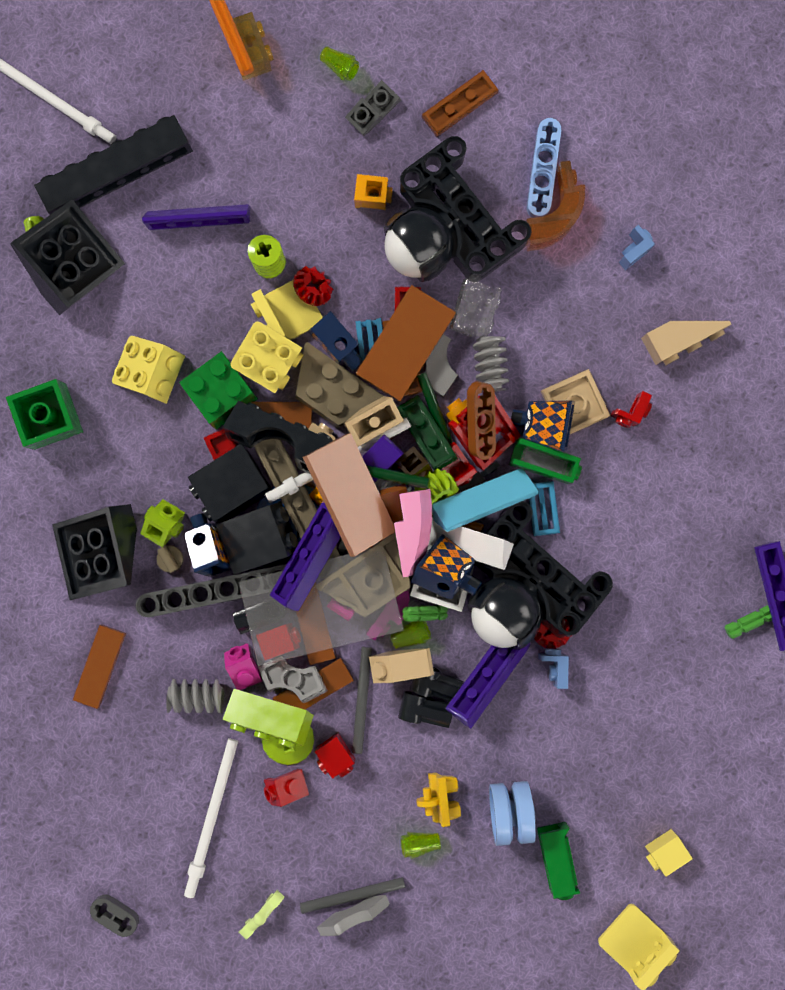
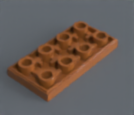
(405, 343)

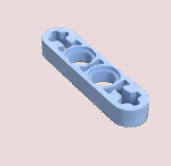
(544, 169)

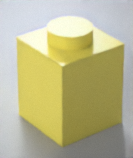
(667, 853)

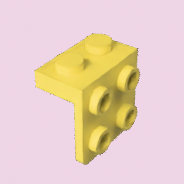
(285, 311)
(266, 357)
(148, 368)
(638, 946)

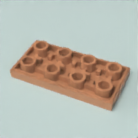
(350, 494)

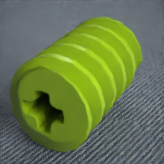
(266, 256)

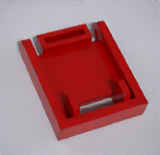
(503, 426)

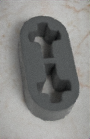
(110, 920)

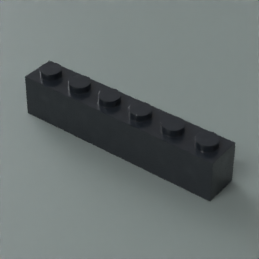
(115, 166)

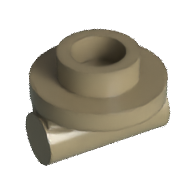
(169, 558)

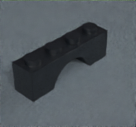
(251, 425)

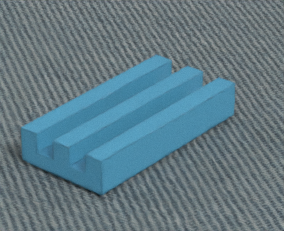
(368, 323)
(556, 529)

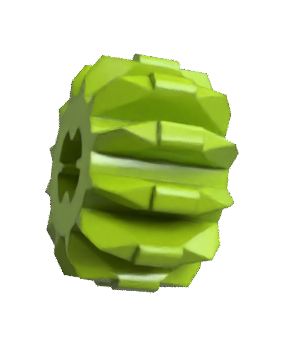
(441, 485)

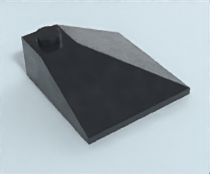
(66, 256)
(97, 550)

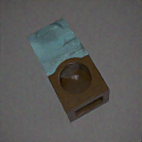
(414, 463)

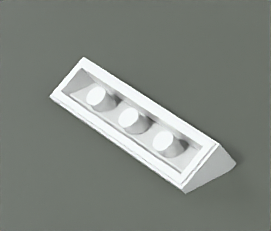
(478, 545)

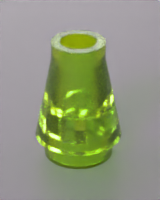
(341, 63)
(413, 634)
(418, 844)

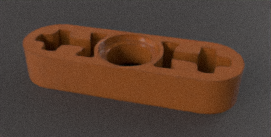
(488, 430)

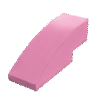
(414, 530)

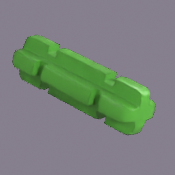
(425, 613)
(748, 622)

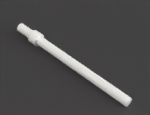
(89, 123)
(292, 484)
(197, 867)

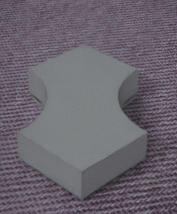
(438, 368)
(303, 682)
(345, 919)

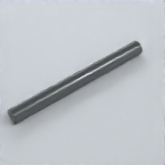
(361, 703)
(352, 895)

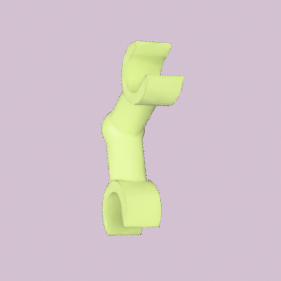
(260, 917)

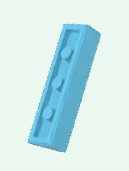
(483, 500)

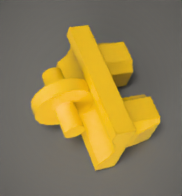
(436, 800)

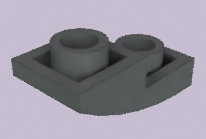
(373, 108)

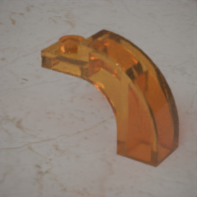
(555, 226)

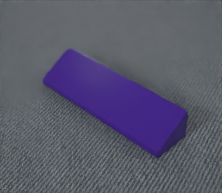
(197, 217)
(307, 560)
(772, 571)
(484, 683)

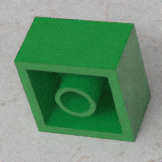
(217, 389)
(44, 414)

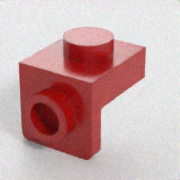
(639, 409)
(460, 469)
(285, 788)

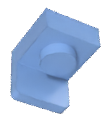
(635, 252)
(559, 671)

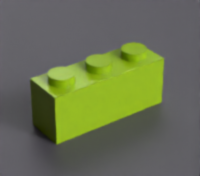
(268, 718)

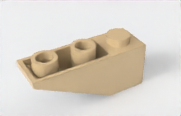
(676, 336)

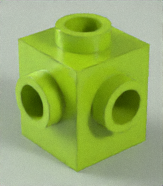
(162, 523)

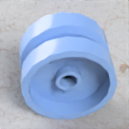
(512, 813)

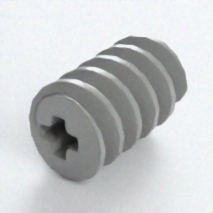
(490, 361)
(195, 697)

